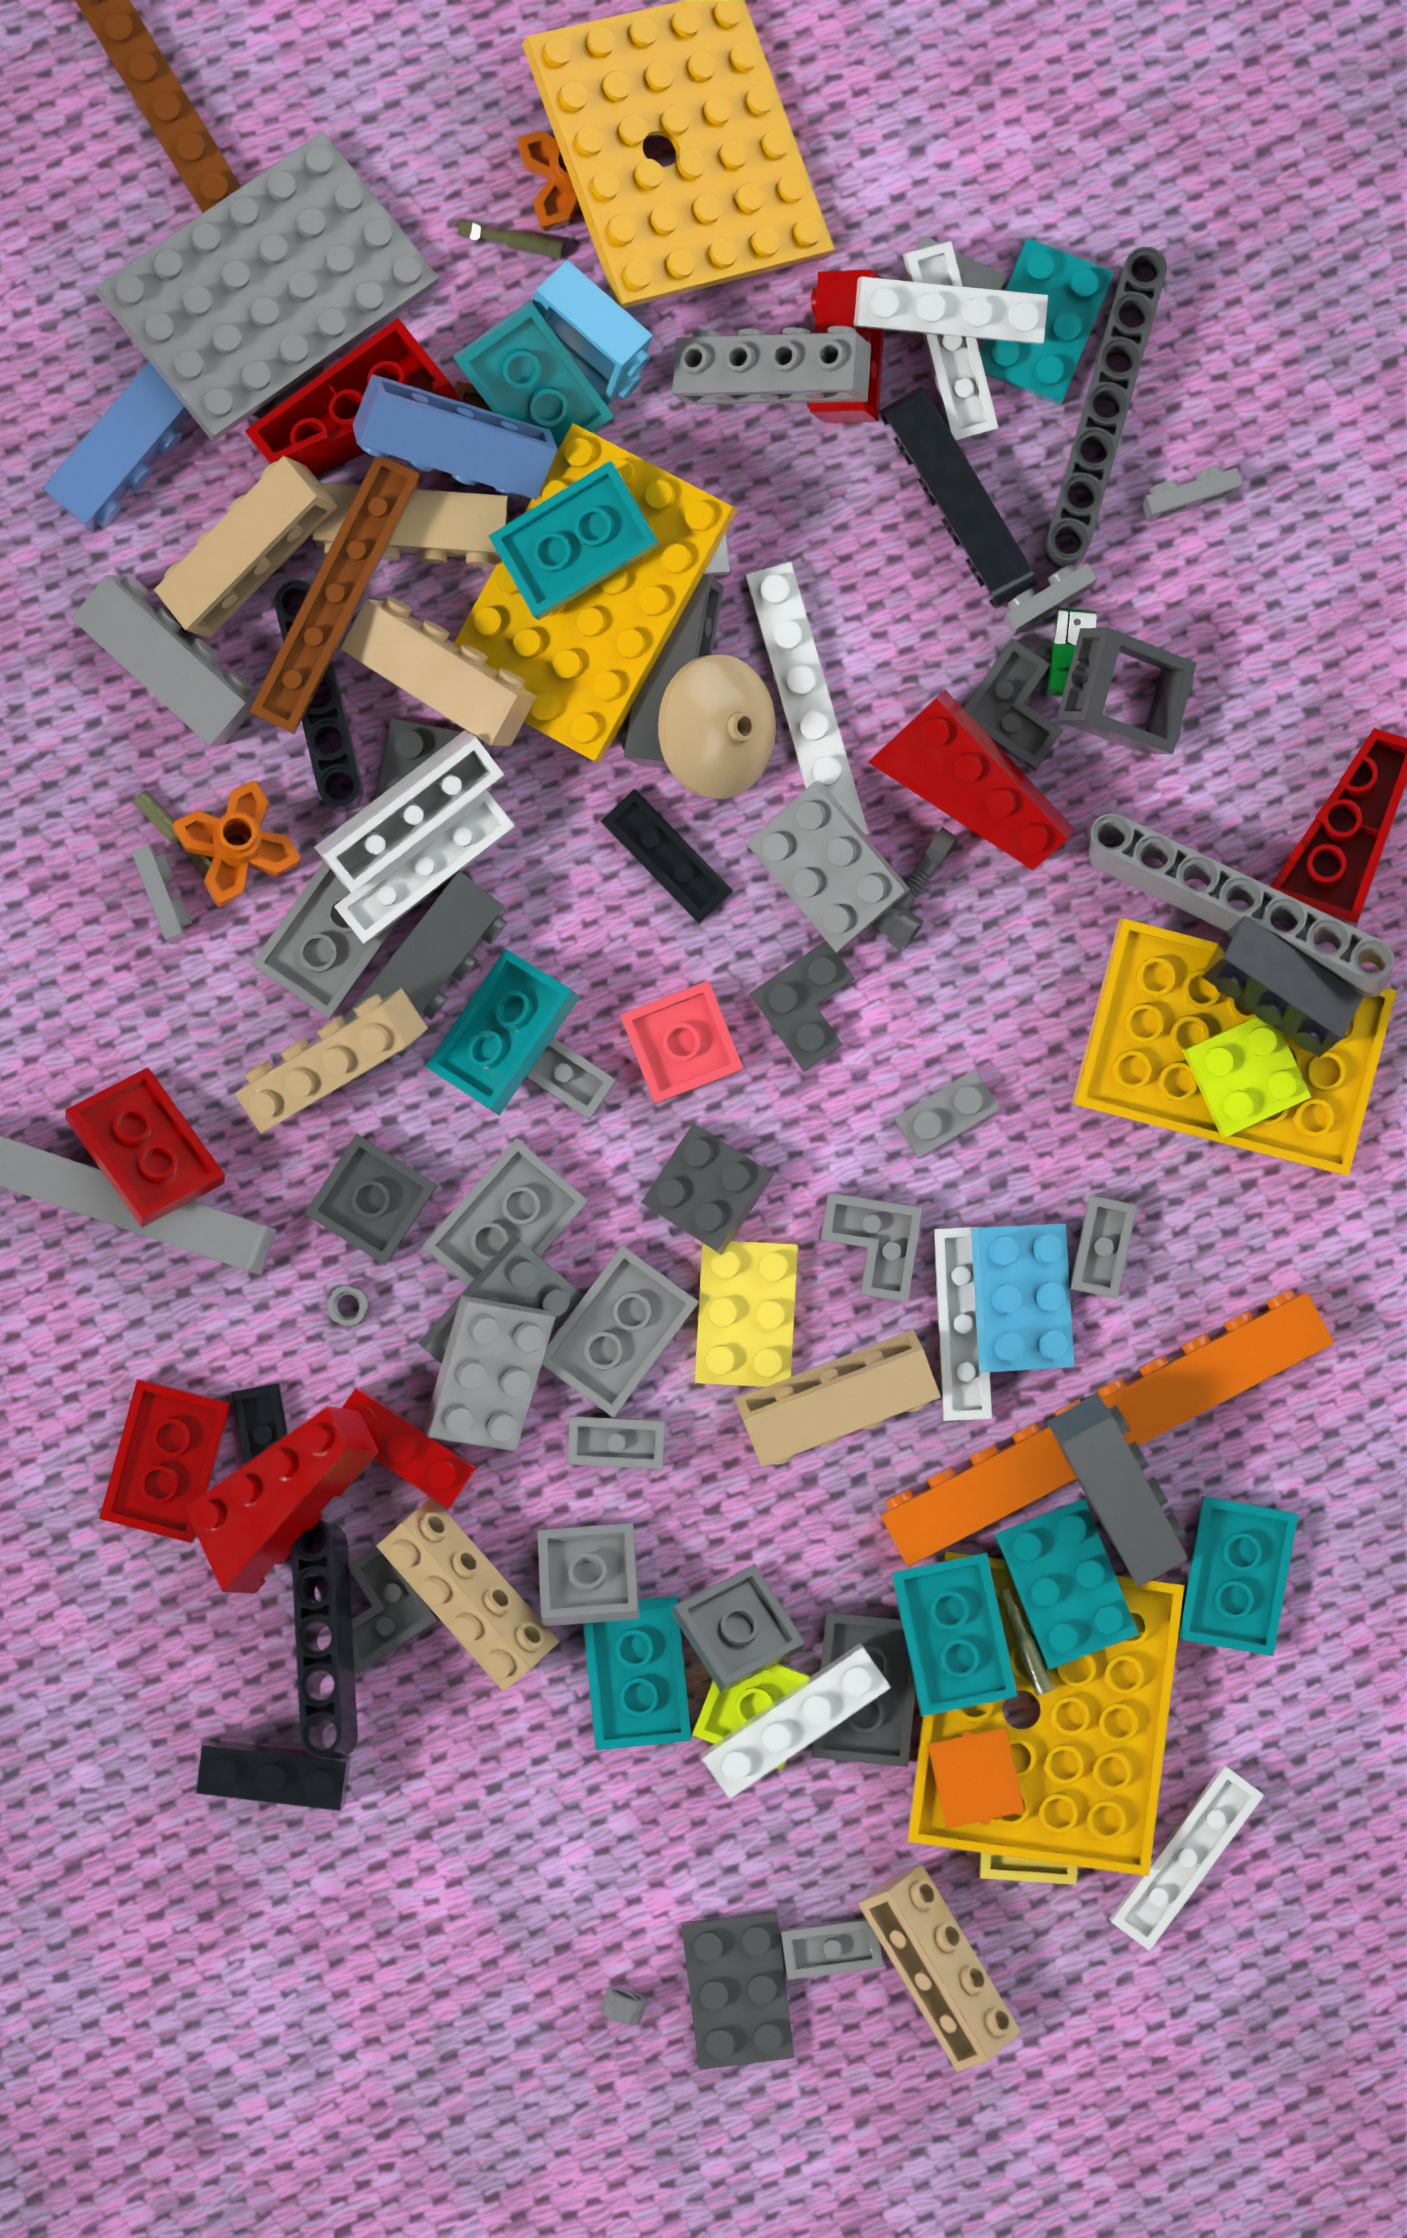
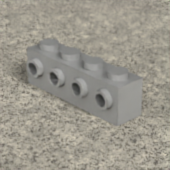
(772, 367)
(166, 658)

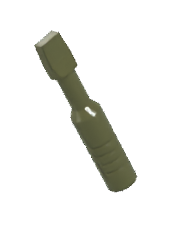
(513, 239)
(164, 823)
(1028, 1649)

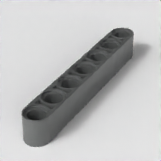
(1111, 386)

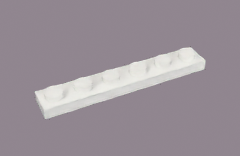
(802, 685)

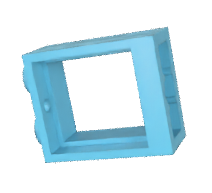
(594, 331)

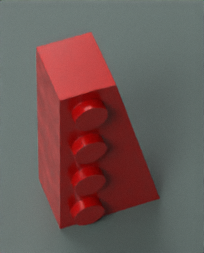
(319, 418)
(972, 780)
(1347, 838)
(271, 1500)

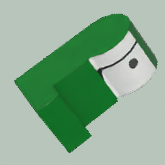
(1065, 636)

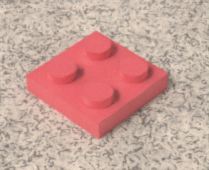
(681, 1042)

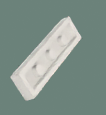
(950, 310)
(953, 359)
(425, 867)
(963, 1388)
(1186, 1857)

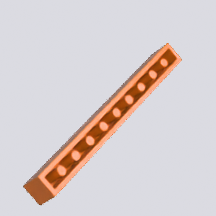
(1150, 1404)

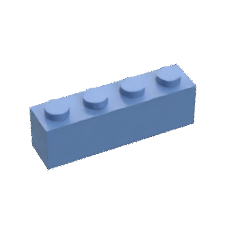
(453, 438)
(119, 450)

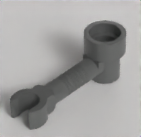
(898, 921)

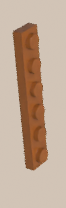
(161, 100)
(335, 594)

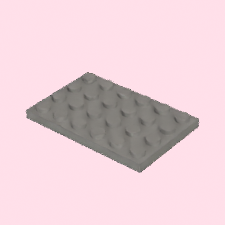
(267, 286)

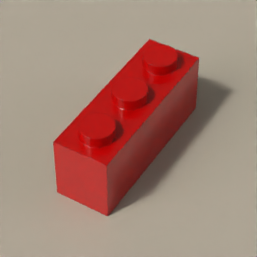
(834, 305)
(410, 1452)

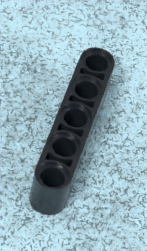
(960, 496)
(324, 719)
(338, 1656)

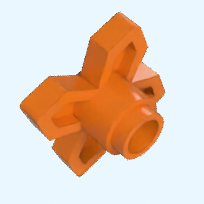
(557, 198)
(211, 837)

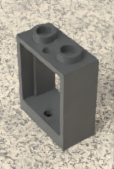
(1085, 700)

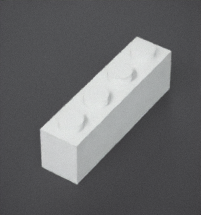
(409, 811)
(795, 1720)

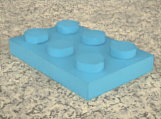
(1022, 1297)

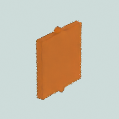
(975, 1777)

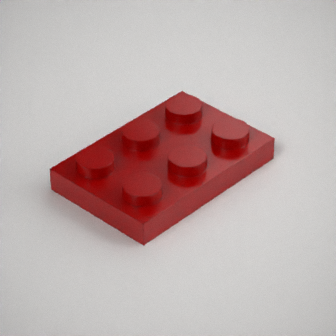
(144, 1147)
(164, 1459)

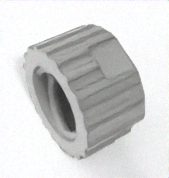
(332, 1305)
(623, 2005)

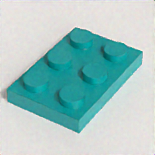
(1074, 299)
(531, 375)
(574, 540)
(502, 1031)
(1237, 1575)
(1066, 1584)
(954, 1634)
(638, 1678)

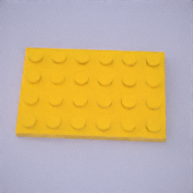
(602, 645)
(1161, 1004)

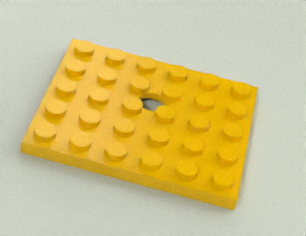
(738, 183)
(1089, 1759)

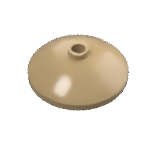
(701, 728)

